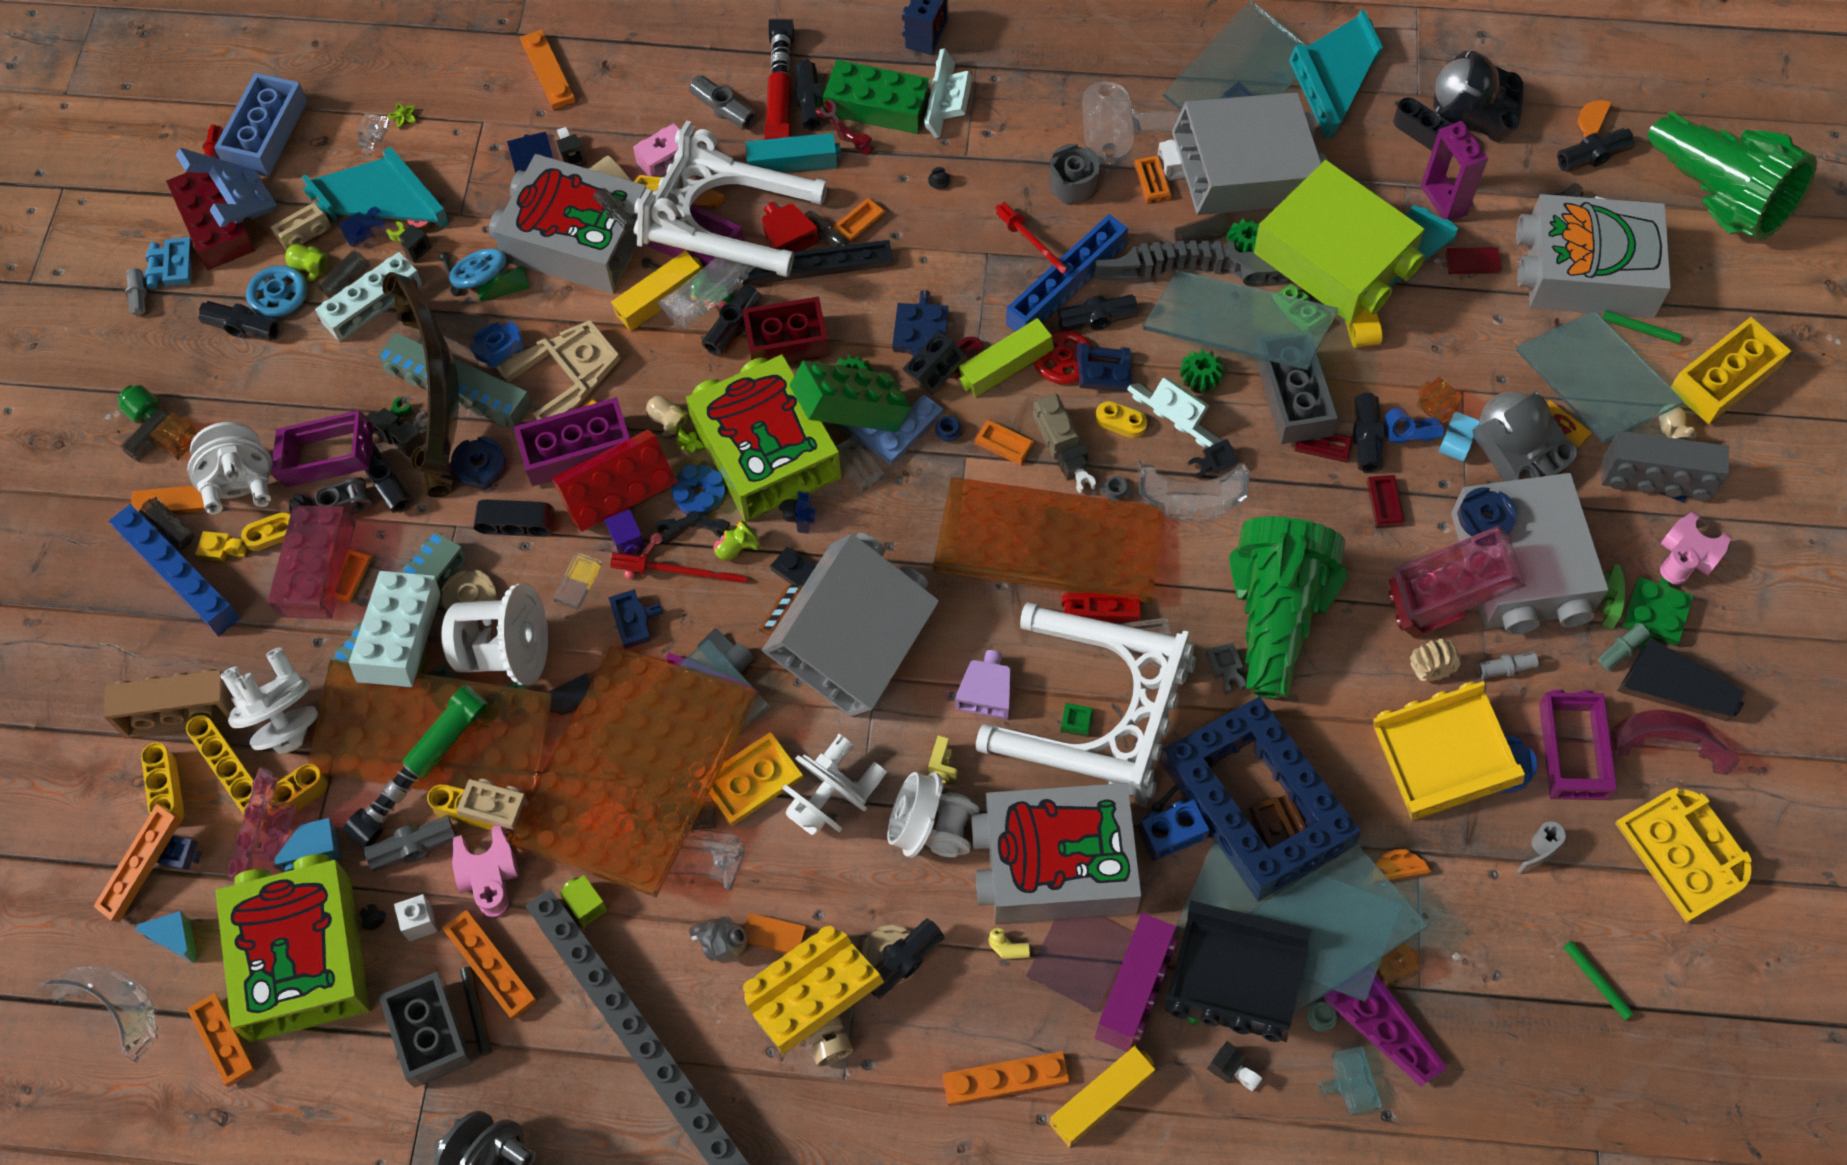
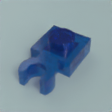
(358, 228)
(805, 513)

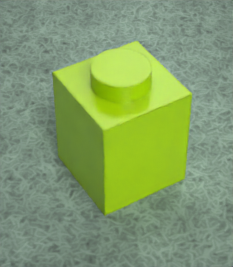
(583, 900)

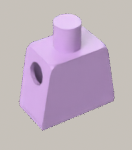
(985, 687)

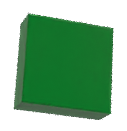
(1076, 719)

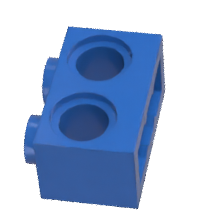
(1177, 836)

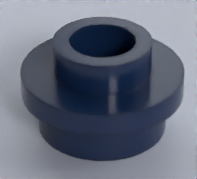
(948, 422)

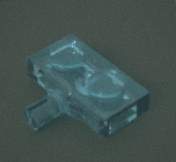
(1353, 1081)

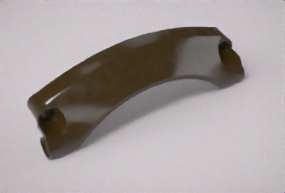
(441, 382)

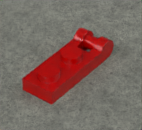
(1101, 607)

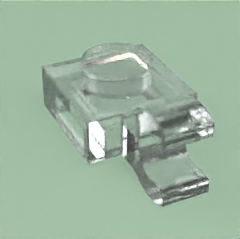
(371, 129)

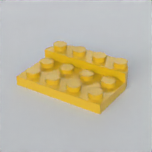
(1687, 851)
(809, 987)

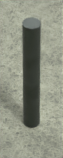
(475, 1011)

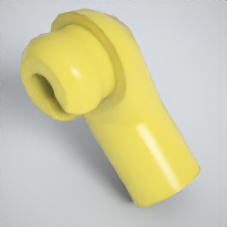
(1005, 947)

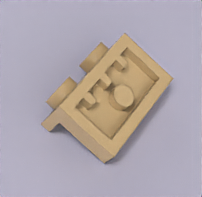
(492, 804)

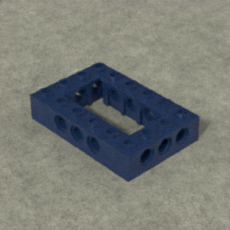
(1262, 869)

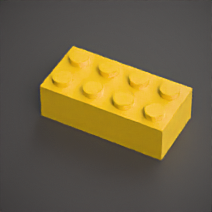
(1730, 370)

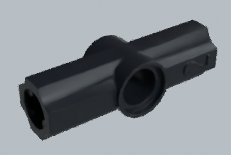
(809, 94)
(1595, 149)
(1097, 312)
(239, 320)
(724, 330)
(1368, 433)
(388, 486)
(907, 955)

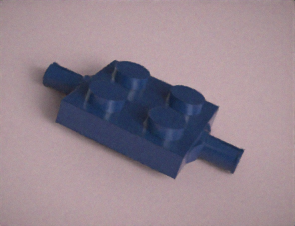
(918, 323)

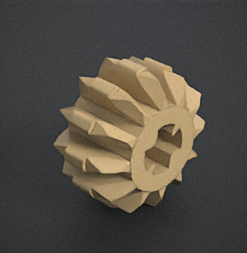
(1435, 660)

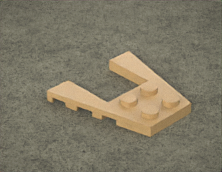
(579, 352)

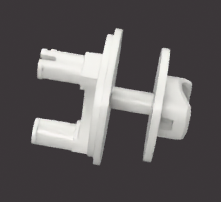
(229, 464)
(257, 704)
(825, 767)

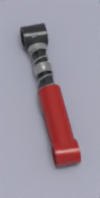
(779, 82)

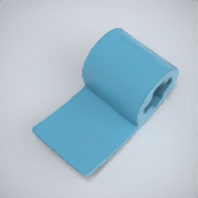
(1458, 436)

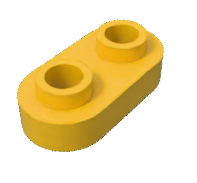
(1120, 419)
(267, 529)

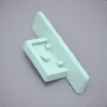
(948, 94)
(1179, 406)

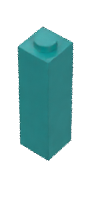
(794, 153)

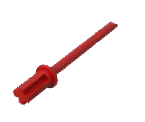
(1015, 222)
(640, 564)

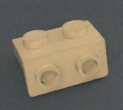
(301, 226)

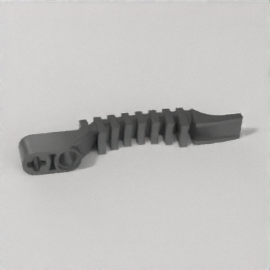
(1244, 265)

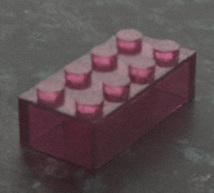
(312, 562)
(1459, 577)

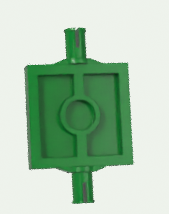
(1658, 609)

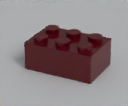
(787, 329)

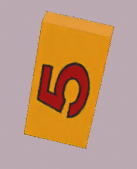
(1571, 428)

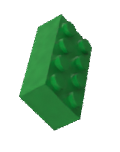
(878, 96)
(849, 396)

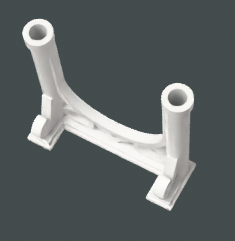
(659, 210)
(1166, 652)

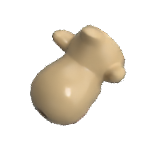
(666, 413)
(1674, 425)

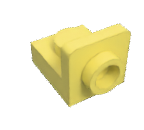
(940, 760)

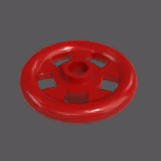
(1056, 374)

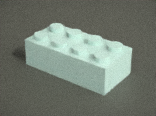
(395, 629)

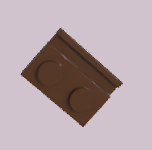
(1277, 819)

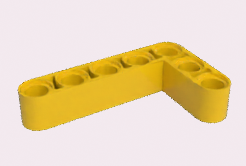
(242, 780)

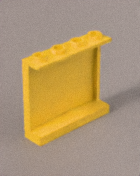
(1447, 750)

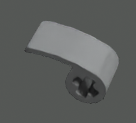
(1543, 846)

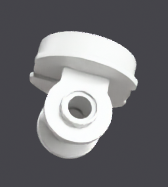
(914, 817)

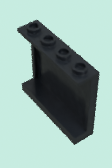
(1238, 971)

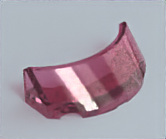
(1673, 726)

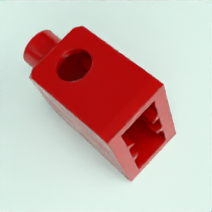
(788, 228)

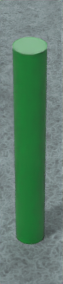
(1642, 327)
(1598, 980)

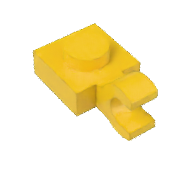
(217, 546)

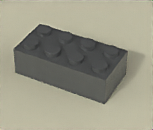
(1298, 400)
(1665, 465)

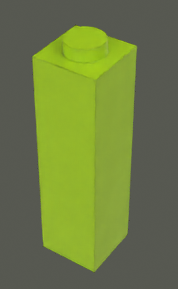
(1005, 358)

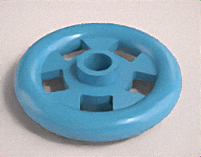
(477, 267)
(277, 285)

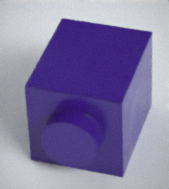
(625, 533)

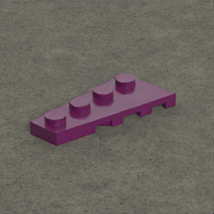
(1390, 1030)

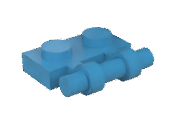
(177, 262)

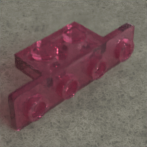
(263, 827)

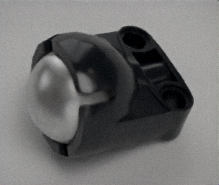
(1479, 95)

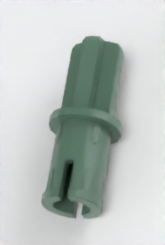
(1623, 646)

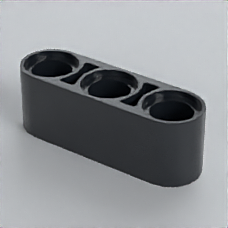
(1419, 121)
(513, 518)

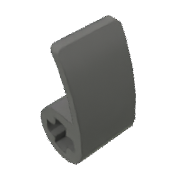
(736, 654)

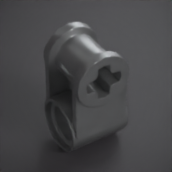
(345, 496)

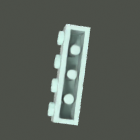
(363, 299)

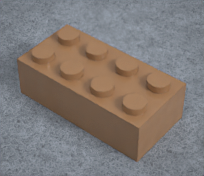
(166, 703)

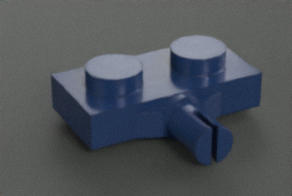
(632, 618)

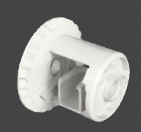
(520, 639)

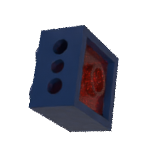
(924, 24)

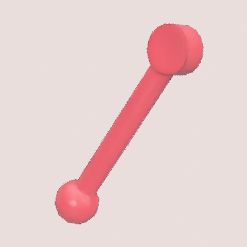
(654, 539)

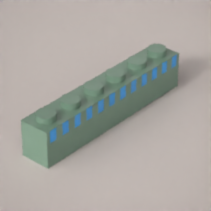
(477, 389)
(436, 558)

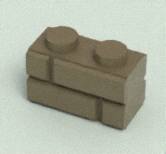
(1055, 425)

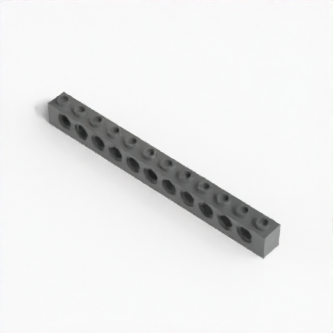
(634, 1032)

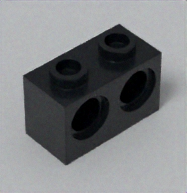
(934, 362)

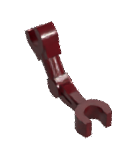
(860, 140)

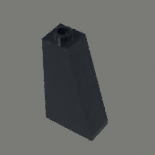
(1678, 682)

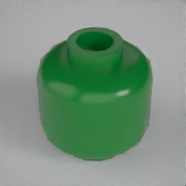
(137, 403)

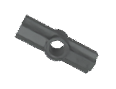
(723, 102)
(410, 843)

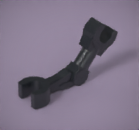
(692, 519)

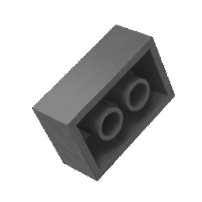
(425, 1029)

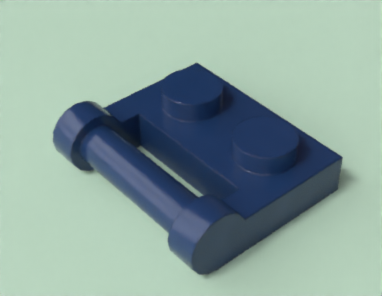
(1104, 375)

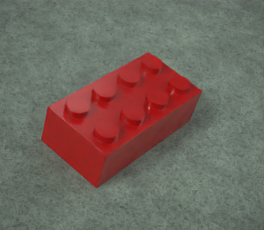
(614, 480)

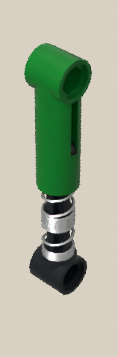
(462, 710)

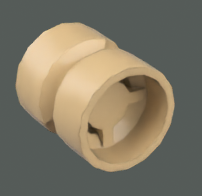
(833, 1050)

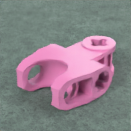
(1691, 550)
(486, 872)

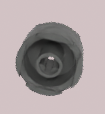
(1074, 173)

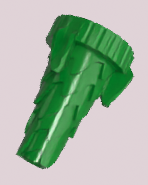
(1751, 178)
(1285, 575)

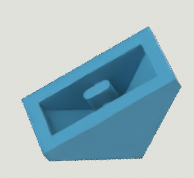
(172, 933)

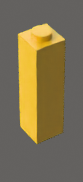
(641, 300)
(1102, 1095)

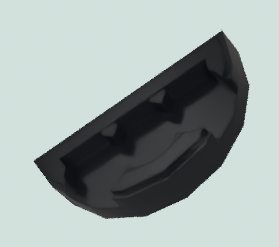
(569, 695)

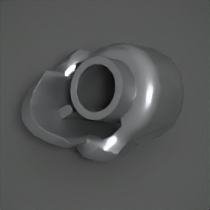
(720, 939)

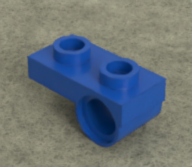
(1412, 429)

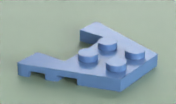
(238, 185)

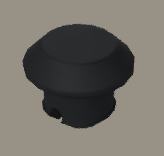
(938, 178)
(300, 500)
(788, 509)
(372, 917)

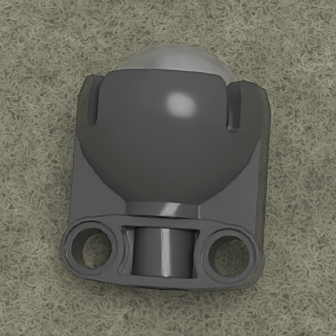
(1522, 437)

